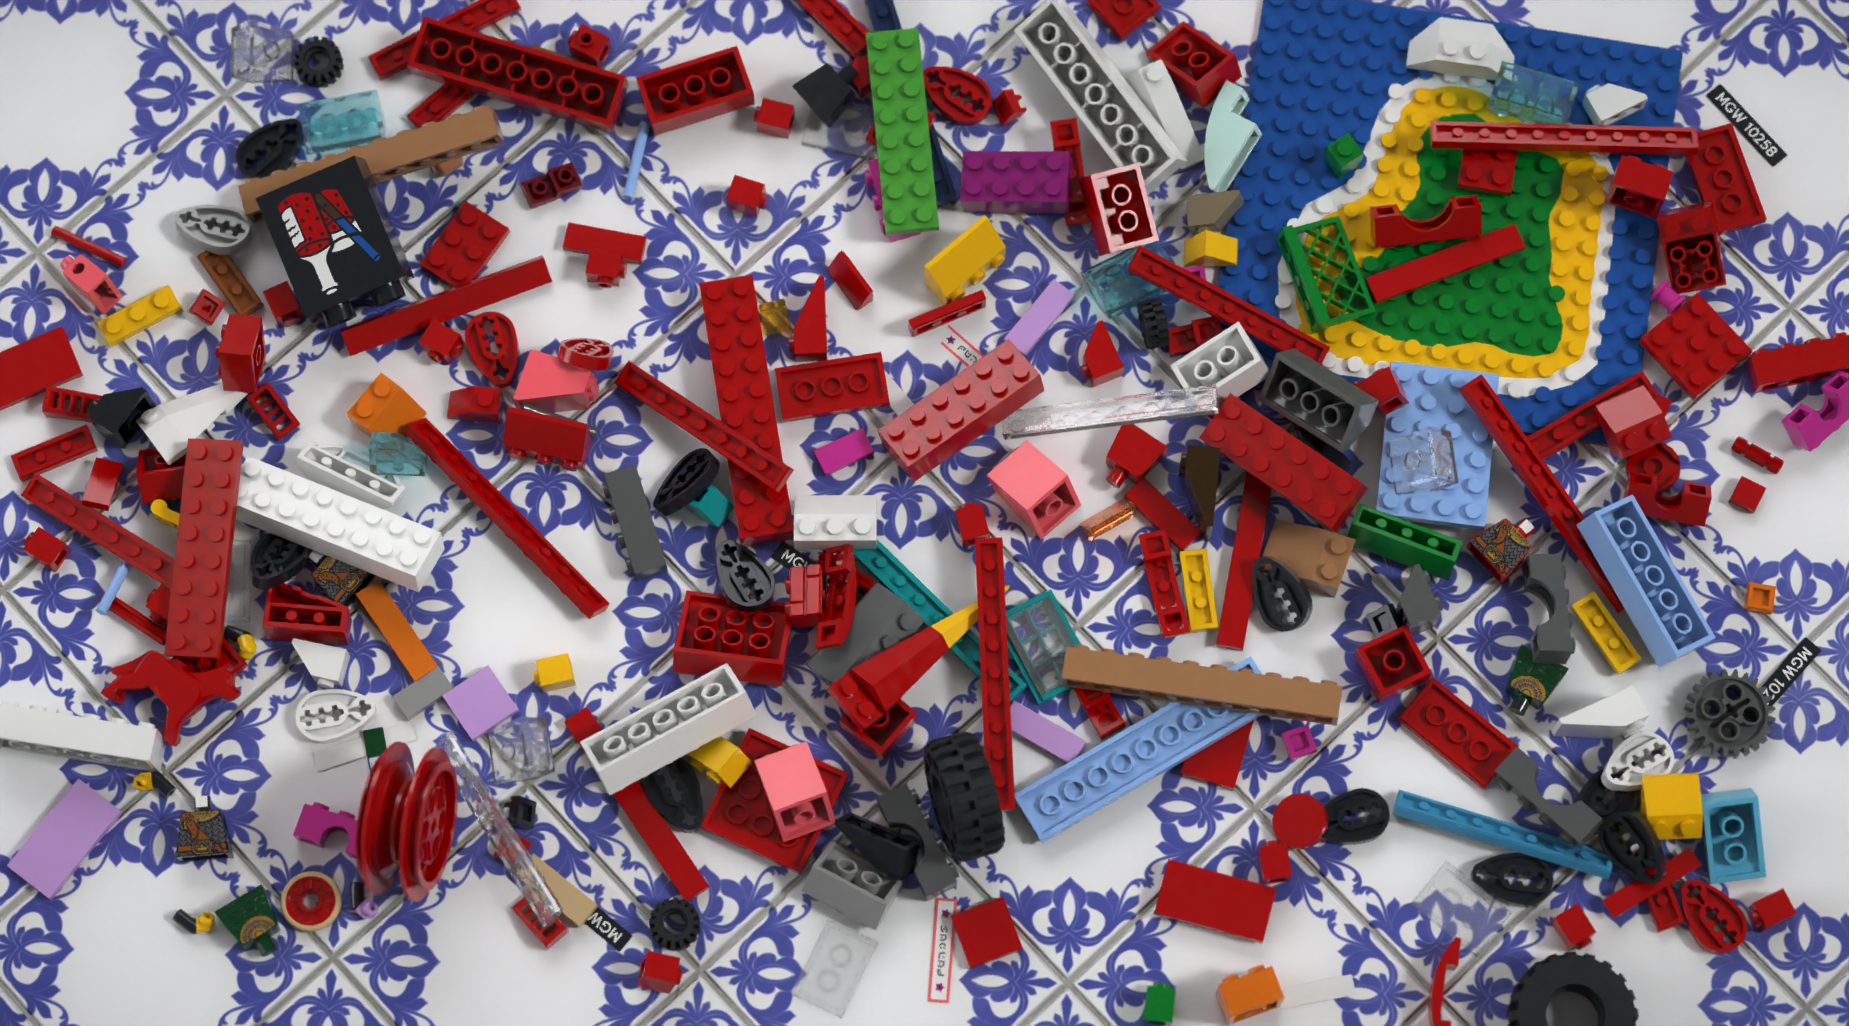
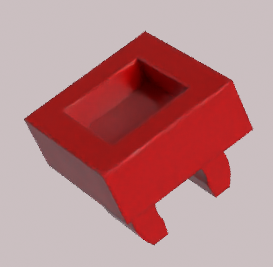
(1007, 107)

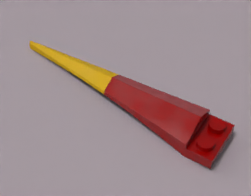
(880, 682)

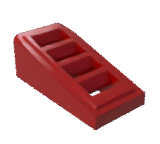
(63, 394)
(274, 397)
(552, 938)

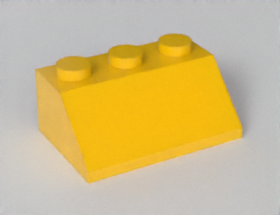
(965, 261)

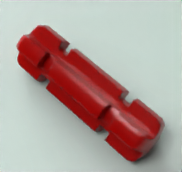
(1757, 455)

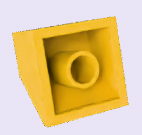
(1673, 805)

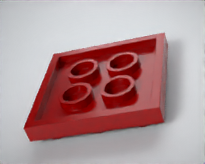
(1695, 346)

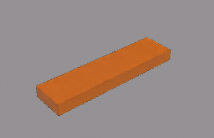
(396, 630)

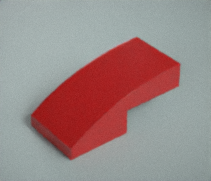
(1191, 336)
(1100, 711)

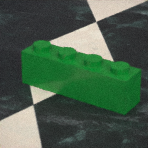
(1404, 541)

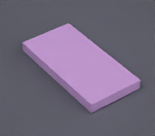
(64, 839)

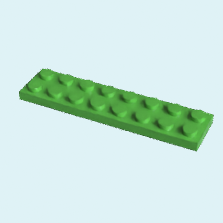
(902, 131)

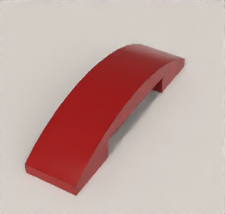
(1066, 138)
(1163, 584)
(841, 597)
(1448, 961)

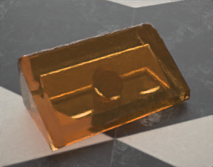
(1108, 519)

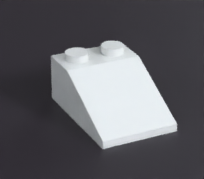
(1608, 718)

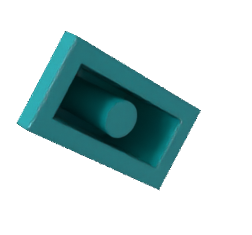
(711, 506)

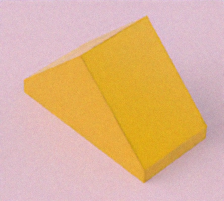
(1210, 250)

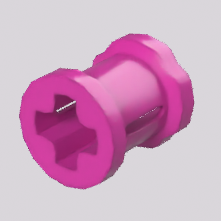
(1667, 297)

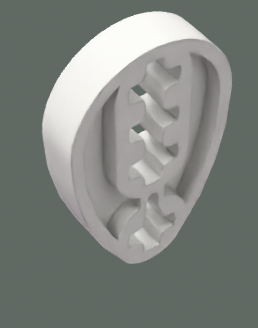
(327, 701)
(1631, 751)

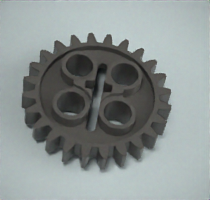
(1714, 694)

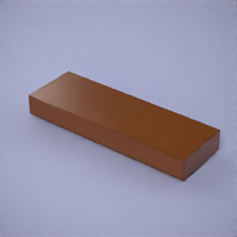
(231, 283)

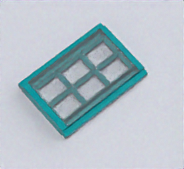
(1038, 644)

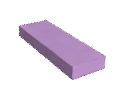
(1040, 317)
(1045, 733)

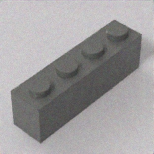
(635, 523)

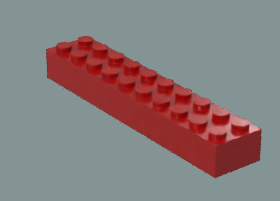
(746, 403)

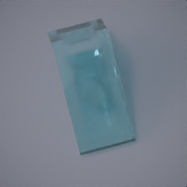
(395, 455)

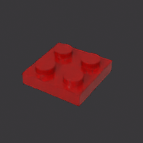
(1487, 171)

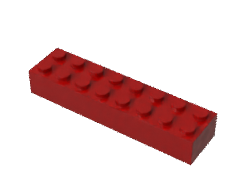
(518, 74)

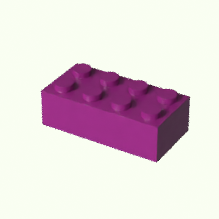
(1016, 181)

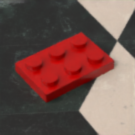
(464, 246)

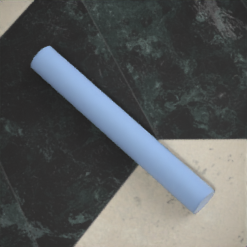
(636, 161)
(113, 588)

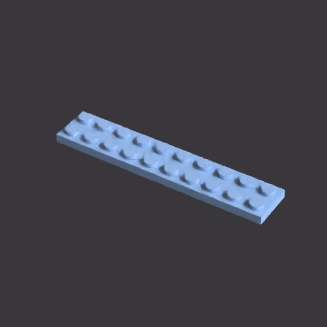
(1126, 762)

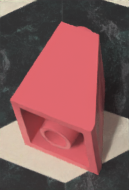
(555, 384)
(1034, 489)
(795, 791)

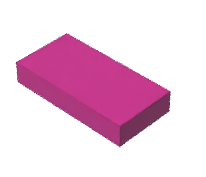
(843, 452)

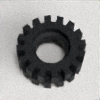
(313, 48)
(1153, 323)
(666, 909)

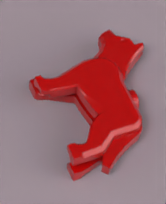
(176, 687)

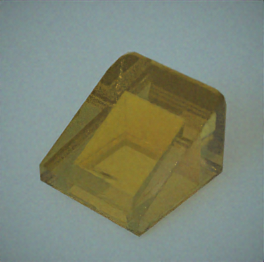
(775, 316)

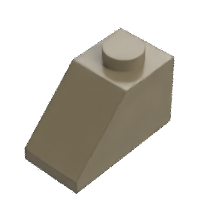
(1212, 210)

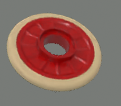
(295, 893)

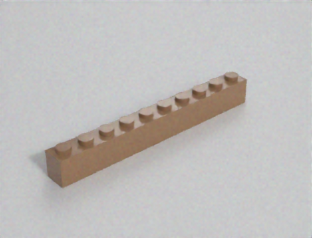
(393, 156)
(1202, 685)

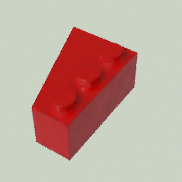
(304, 616)

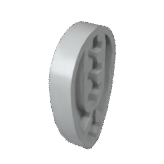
(213, 240)

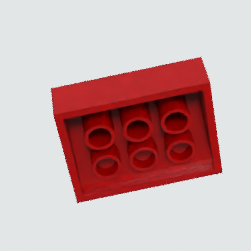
(718, 634)

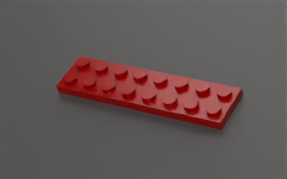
(204, 548)

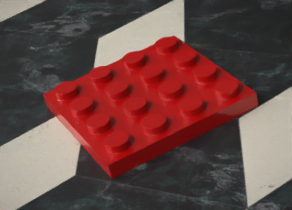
(745, 815)

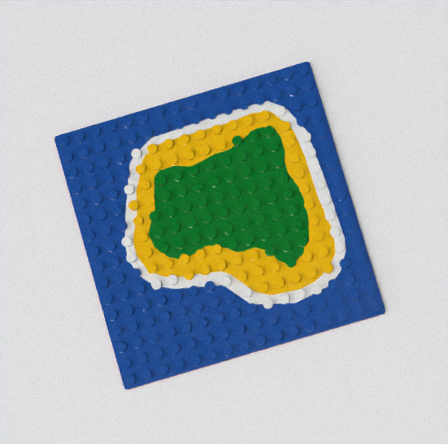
(1548, 319)

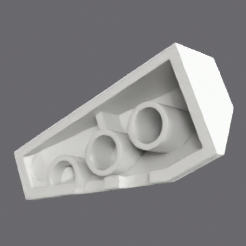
(1160, 97)
(186, 417)

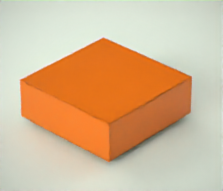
(1759, 598)

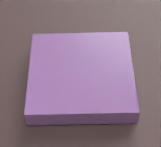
(480, 703)

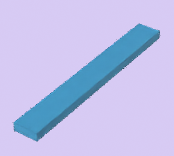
(1502, 834)

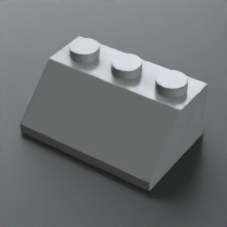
(851, 885)

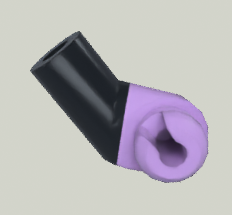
(360, 903)

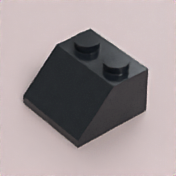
(117, 414)

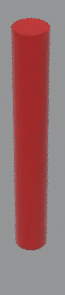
(88, 246)

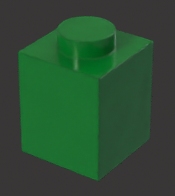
(1343, 155)
(1159, 1004)

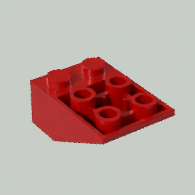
(1692, 247)

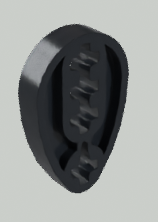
(258, 141)
(686, 481)
(267, 570)
(733, 586)
(1295, 591)
(1595, 789)
(691, 798)
(1361, 831)
(1642, 833)
(1514, 894)

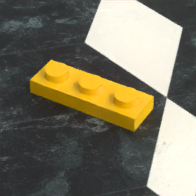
(139, 316)
(1198, 590)
(1605, 633)

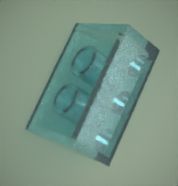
(1532, 95)
(342, 121)
(1116, 287)

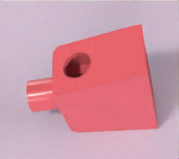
(86, 277)

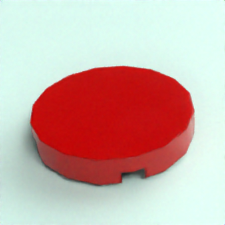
(1658, 461)
(1300, 821)

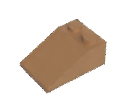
(1312, 553)

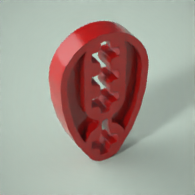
(968, 85)
(506, 340)
(586, 353)
(1702, 929)

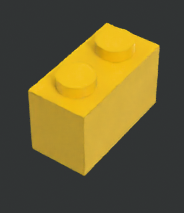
(720, 760)

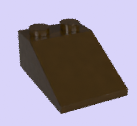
(1200, 478)

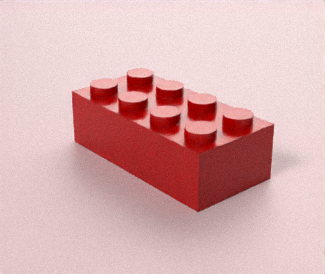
(695, 90)

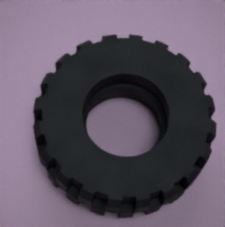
(964, 796)
(1572, 974)

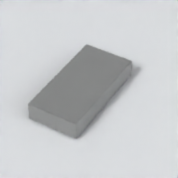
(422, 693)

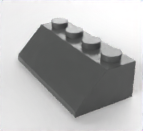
(1317, 399)
(877, 625)

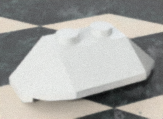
(1459, 49)
(349, 474)

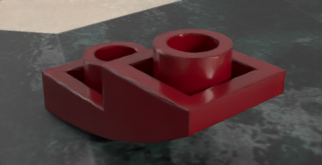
(552, 186)

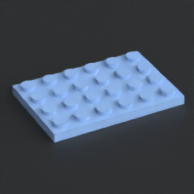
(1438, 403)

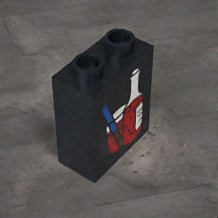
(336, 241)

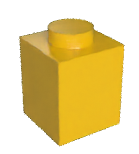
(554, 673)

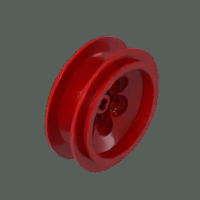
(406, 821)

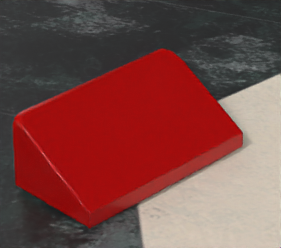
(850, 281)

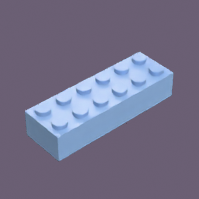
(1645, 581)

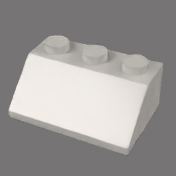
(1223, 361)
(835, 521)

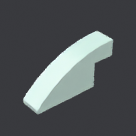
(1228, 137)

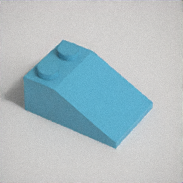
(1732, 836)

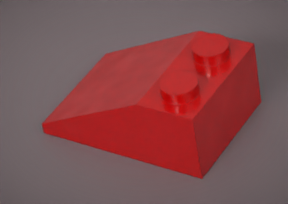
(1195, 63)

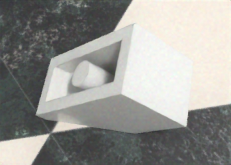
(1612, 103)
(324, 662)

